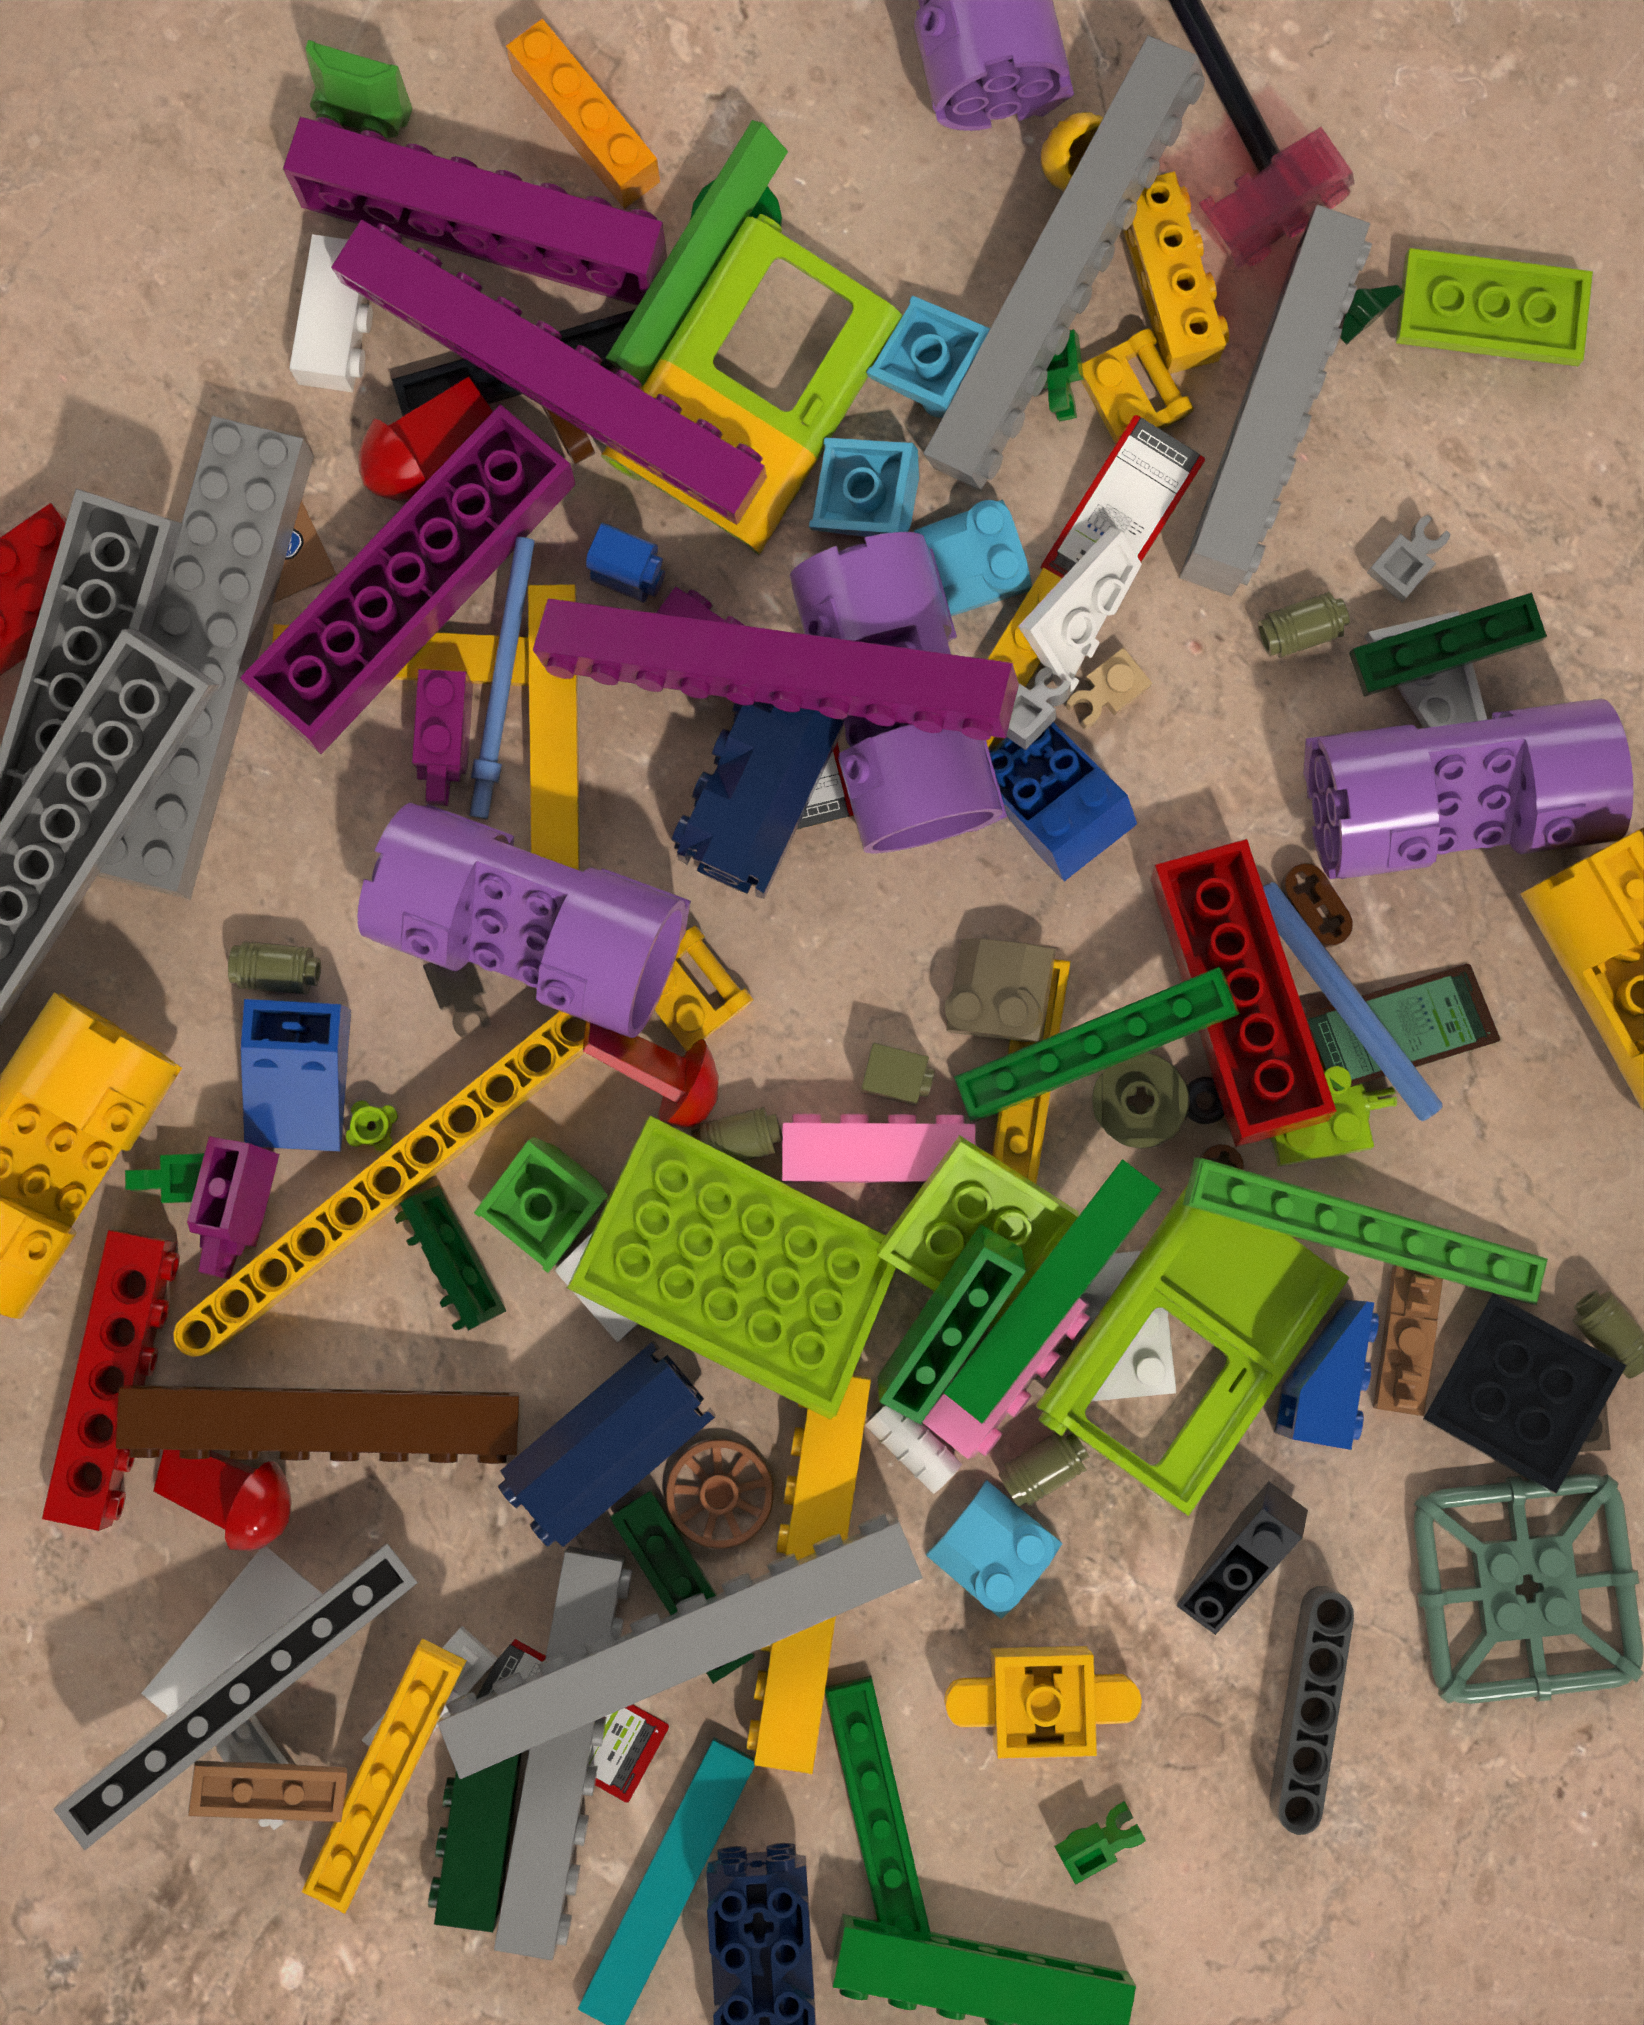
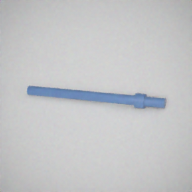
(486, 769)

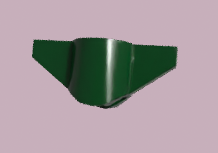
(1367, 308)

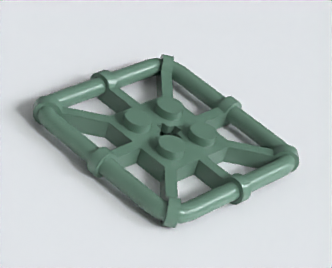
(1554, 1607)

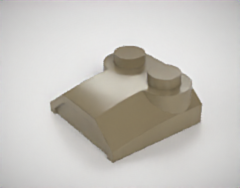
(1000, 990)

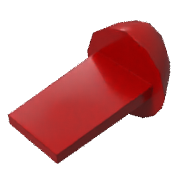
(406, 453)
(685, 1082)
(234, 1496)

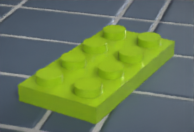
(1494, 307)

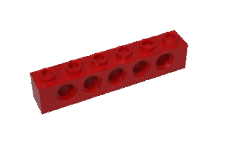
(69, 1495)

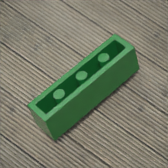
(950, 1324)

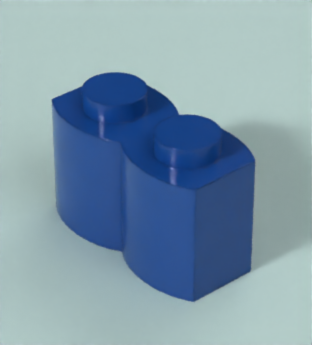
(625, 563)

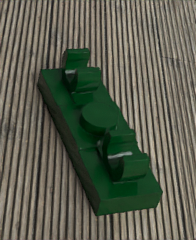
(451, 1258)

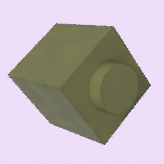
(897, 1075)

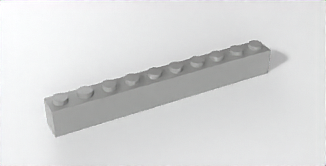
(1066, 262)
(677, 1647)

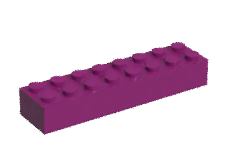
(475, 210)
(409, 579)

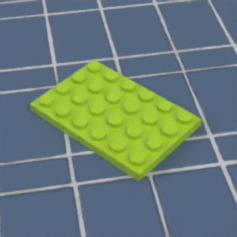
(736, 1267)

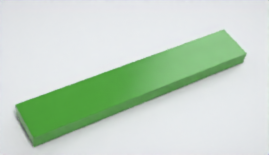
(698, 251)

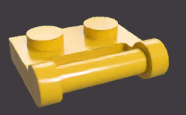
(1120, 395)
(685, 1007)

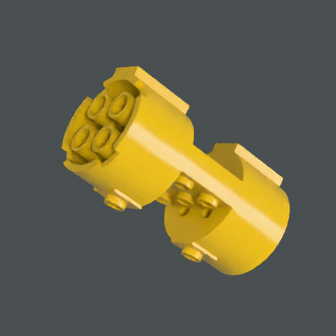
(1597, 934)
(65, 1113)

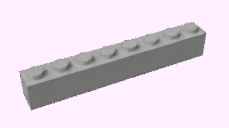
(234, 1697)
(559, 1770)

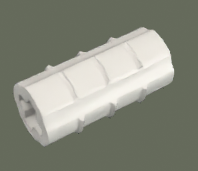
(914, 1447)

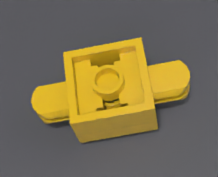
(1043, 1701)

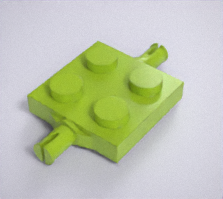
(1345, 1131)

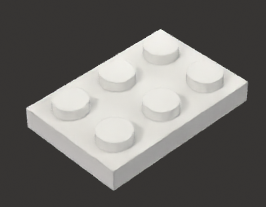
(1148, 1361)

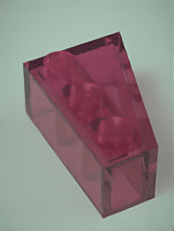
(1278, 198)

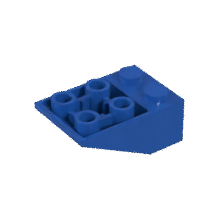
(1060, 800)
(294, 1073)
(1325, 1387)

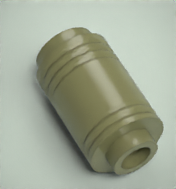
(1303, 625)
(273, 967)
(742, 1134)
(1611, 1330)
(1044, 1468)

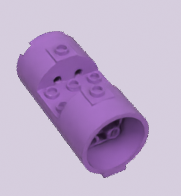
(991, 60)
(1516, 779)
(900, 780)
(467, 894)

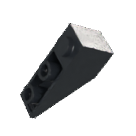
(1244, 1557)

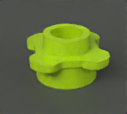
(359, 1132)

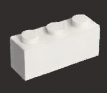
(329, 323)

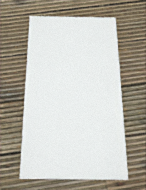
(245, 1615)

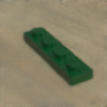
(1447, 644)
(666, 1560)

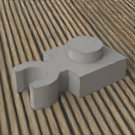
(1406, 562)
(1034, 708)

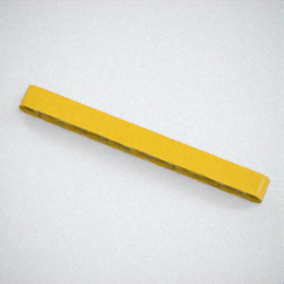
(365, 1187)

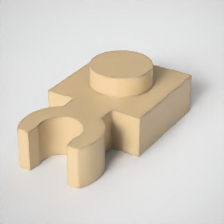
(1113, 685)

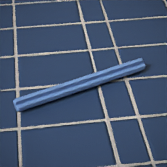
(1351, 1006)

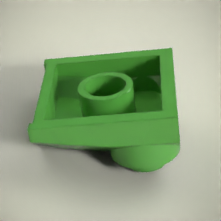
(357, 91)
(543, 1201)

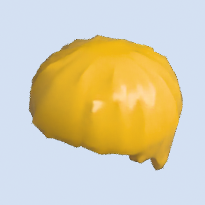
(1066, 147)

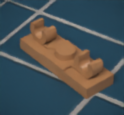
(1408, 1342)
(267, 1791)

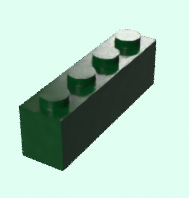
(475, 1847)

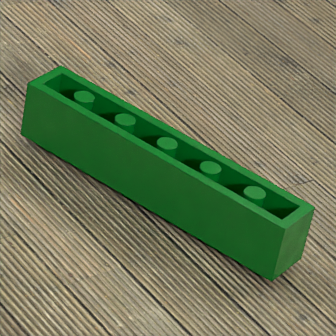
(975, 1978)

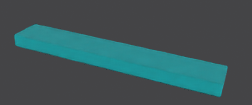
(667, 1884)

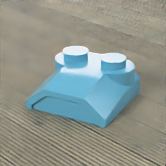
(928, 355)
(866, 487)
(978, 556)
(995, 1550)

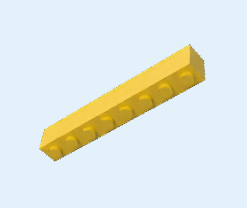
(821, 1508)

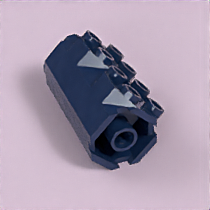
(756, 794)
(604, 1446)
(760, 1937)

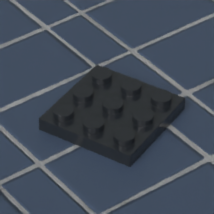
(1524, 1393)

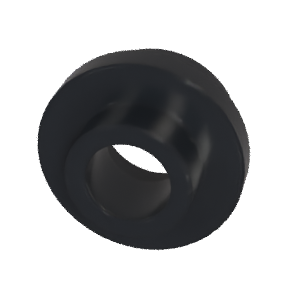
(1195, 1113)

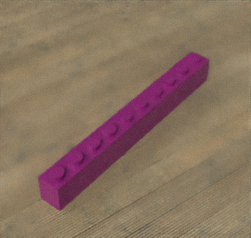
(550, 371)
(778, 668)

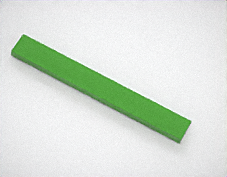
(1364, 1231)

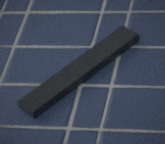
(424, 385)

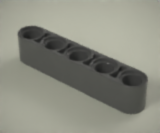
(1321, 1731)

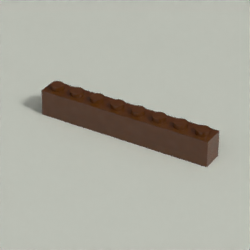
(317, 1421)

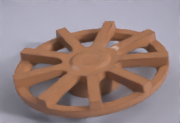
(719, 1493)

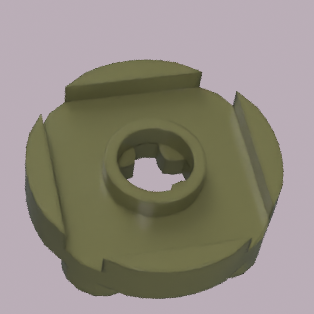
(1161, 1120)

